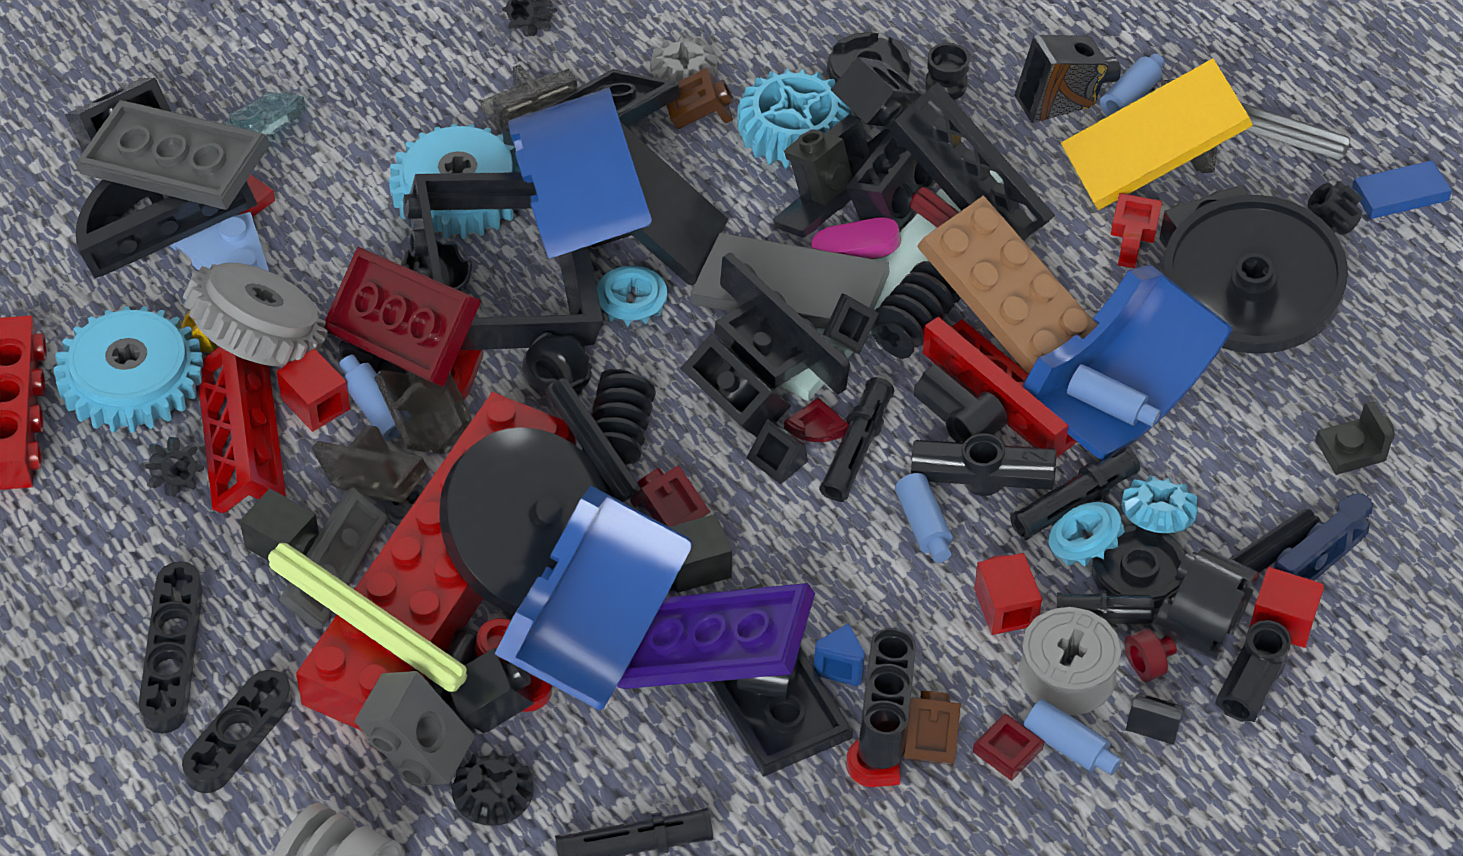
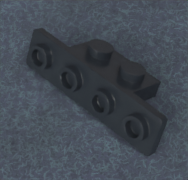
(804, 214)
(773, 335)

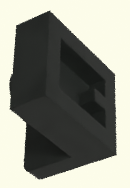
(1358, 441)

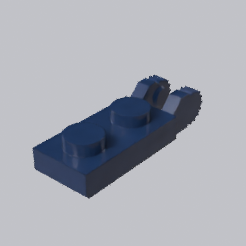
(1328, 540)

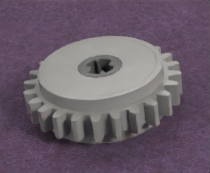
(254, 313)

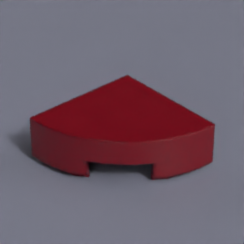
(816, 421)

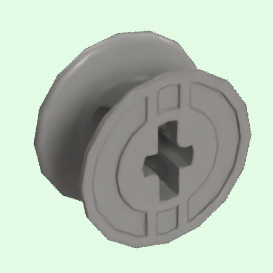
(1092, 672)

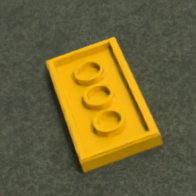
(1156, 134)

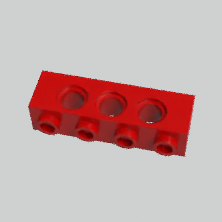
(19, 387)

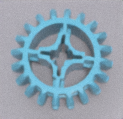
(783, 109)

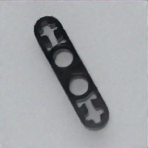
(170, 646)

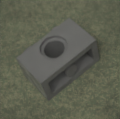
(414, 729)

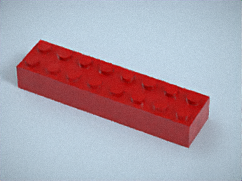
(410, 582)

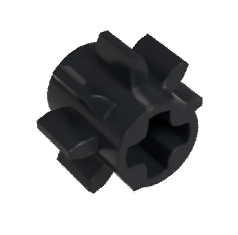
(529, 15)
(1336, 206)
(159, 466)

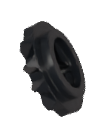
(485, 806)

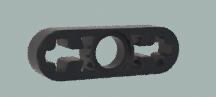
(235, 752)

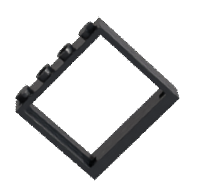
(500, 191)

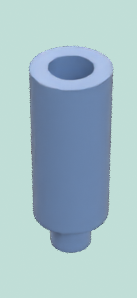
(1133, 84)
(367, 395)
(1112, 397)
(924, 516)
(1071, 738)

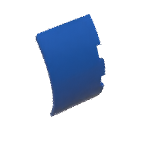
(579, 173)
(1146, 338)
(598, 601)

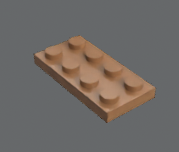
(1005, 283)

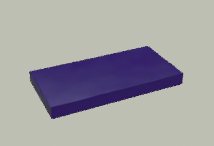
(722, 637)

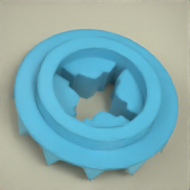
(616, 285)
(1159, 516)
(1095, 517)

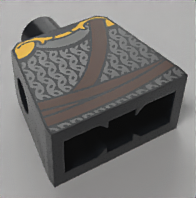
(1063, 76)

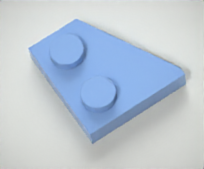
(225, 242)

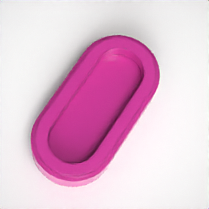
(862, 238)

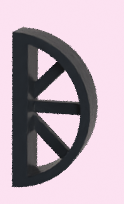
(115, 241)

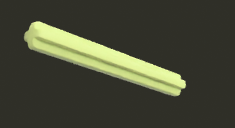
(368, 617)

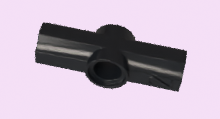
(985, 464)

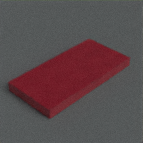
(401, 315)

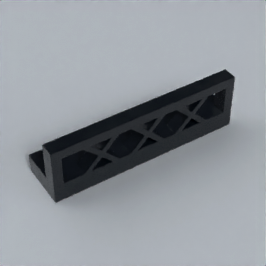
(964, 172)

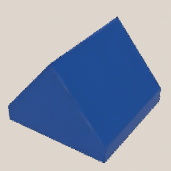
(840, 657)

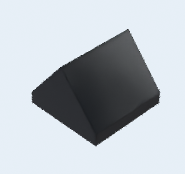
(850, 324)
(777, 452)
(1155, 718)

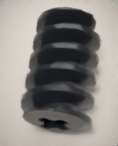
(910, 307)
(623, 411)

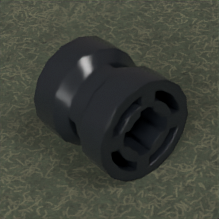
(948, 66)

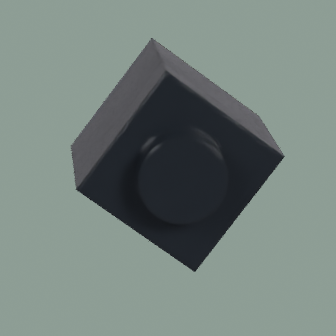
(492, 692)

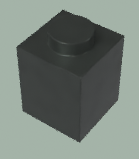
(278, 521)
(709, 557)

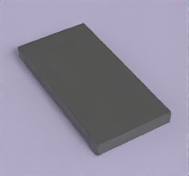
(173, 154)
(804, 276)

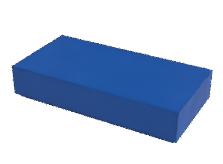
(1402, 189)

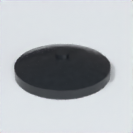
(1260, 269)
(509, 508)

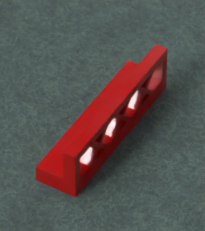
(990, 370)
(252, 426)

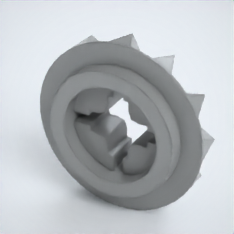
(666, 62)

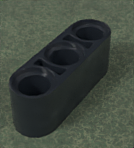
(887, 698)

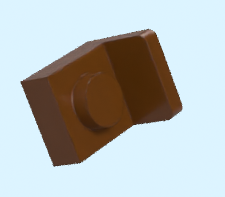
(700, 97)
(932, 729)

